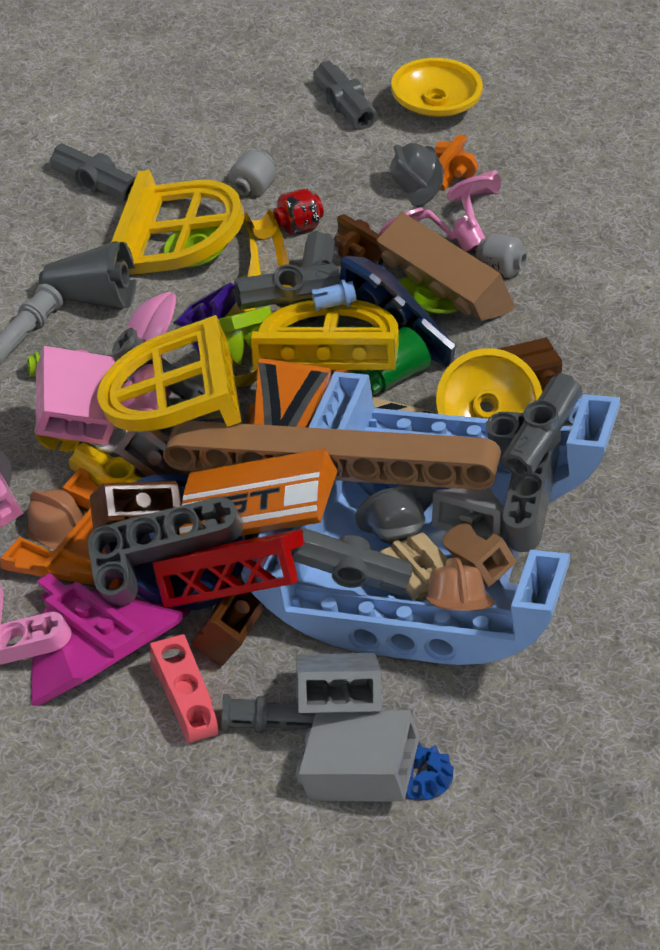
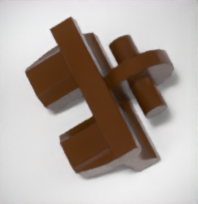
(357, 239)

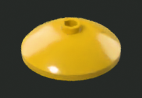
(436, 87)
(486, 377)

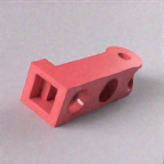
(184, 688)

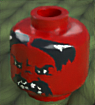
(298, 211)

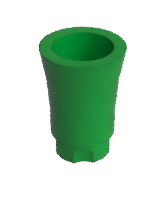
(411, 359)

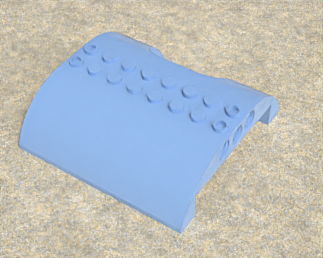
(395, 625)

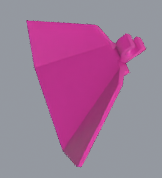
(98, 635)

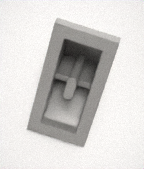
(468, 506)

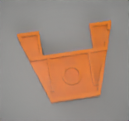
(71, 557)

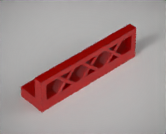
(228, 554)

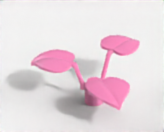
(466, 228)
(149, 321)

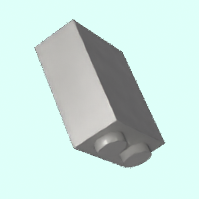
(338, 683)
(359, 756)

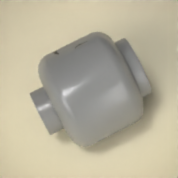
(253, 173)
(503, 254)

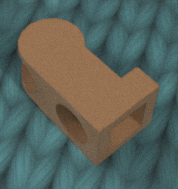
(488, 555)

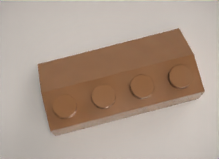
(444, 268)

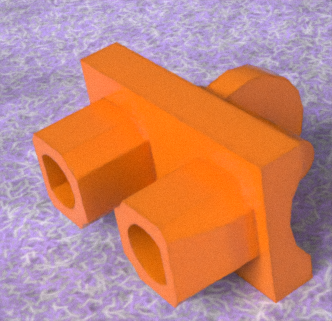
(455, 160)

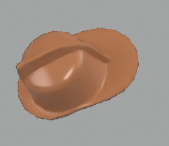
(52, 516)
(457, 588)

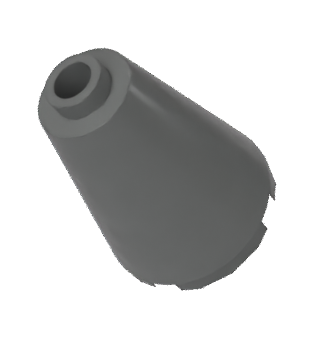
(94, 276)

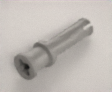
(30, 315)

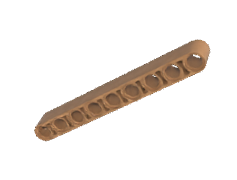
(355, 453)

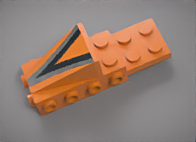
(288, 393)

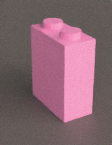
(68, 395)

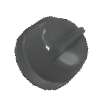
(417, 172)
(395, 512)

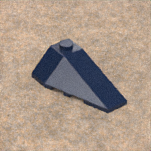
(381, 288)

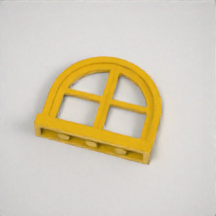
(142, 209)
(329, 345)
(214, 365)

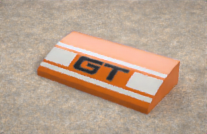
(268, 491)

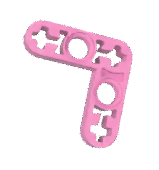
(39, 634)

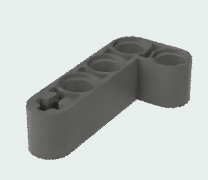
(528, 496)
(164, 545)

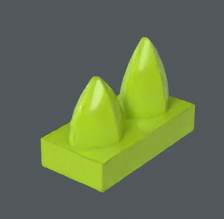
(240, 328)

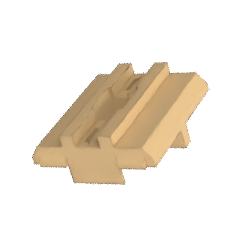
(422, 554)

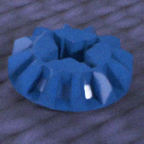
(434, 780)

